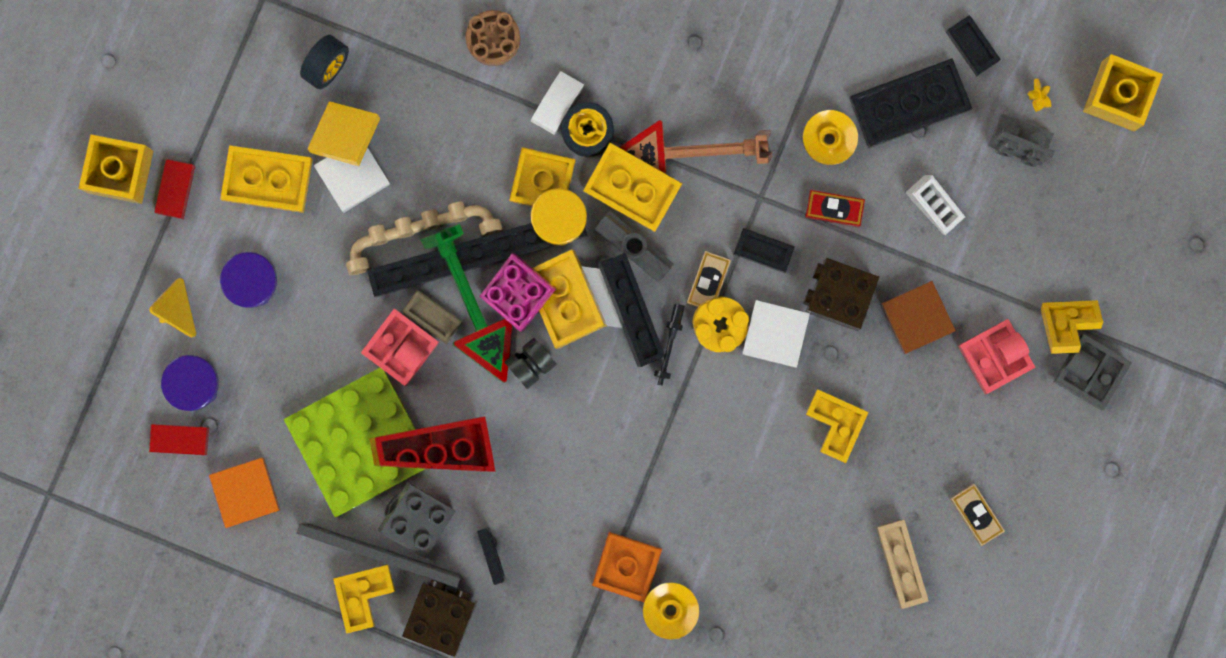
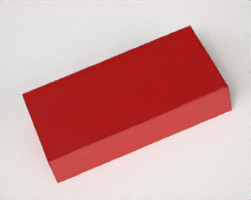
(174, 189)
(179, 439)

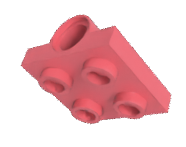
(400, 347)
(997, 356)

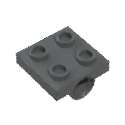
(1093, 372)
(415, 519)

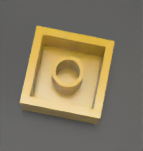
(1122, 92)
(116, 169)

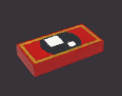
(835, 208)

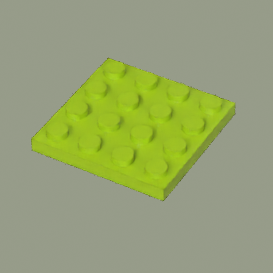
(337, 445)

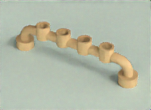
(407, 228)

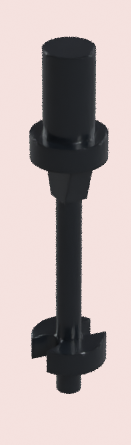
(674, 326)

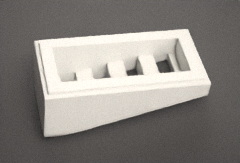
(928, 210)

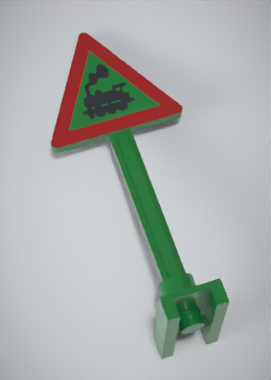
(488, 344)

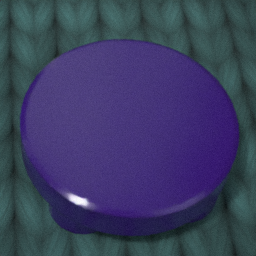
(248, 280)
(189, 383)

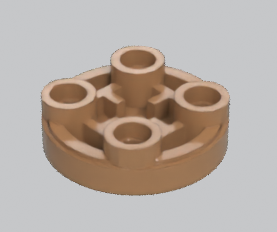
(493, 37)

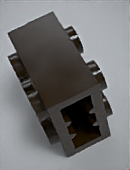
(841, 294)
(440, 617)

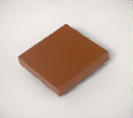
(918, 317)

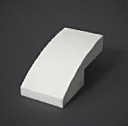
(557, 102)

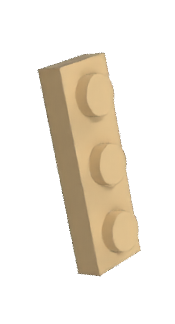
(902, 564)

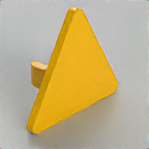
(175, 309)

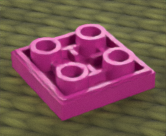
(517, 292)

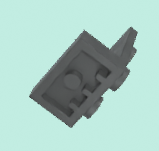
(1022, 141)

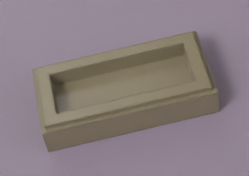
(432, 317)

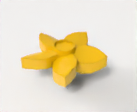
(1039, 96)

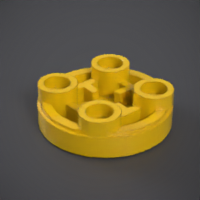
(558, 216)

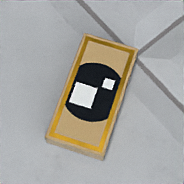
(708, 279)
(977, 514)

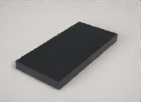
(910, 103)

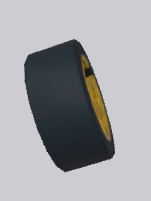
(324, 61)
(594, 142)

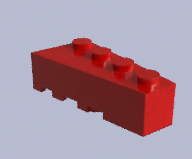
(447, 446)

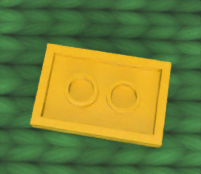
(266, 179)
(632, 187)
(572, 307)

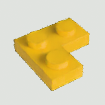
(1063, 321)
(844, 423)
(354, 595)

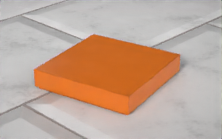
(244, 492)
(627, 567)

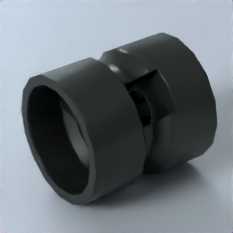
(530, 363)

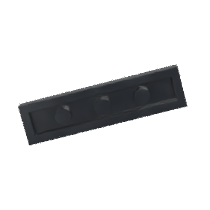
(631, 309)

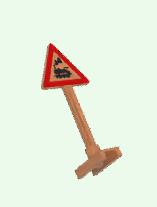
(651, 148)

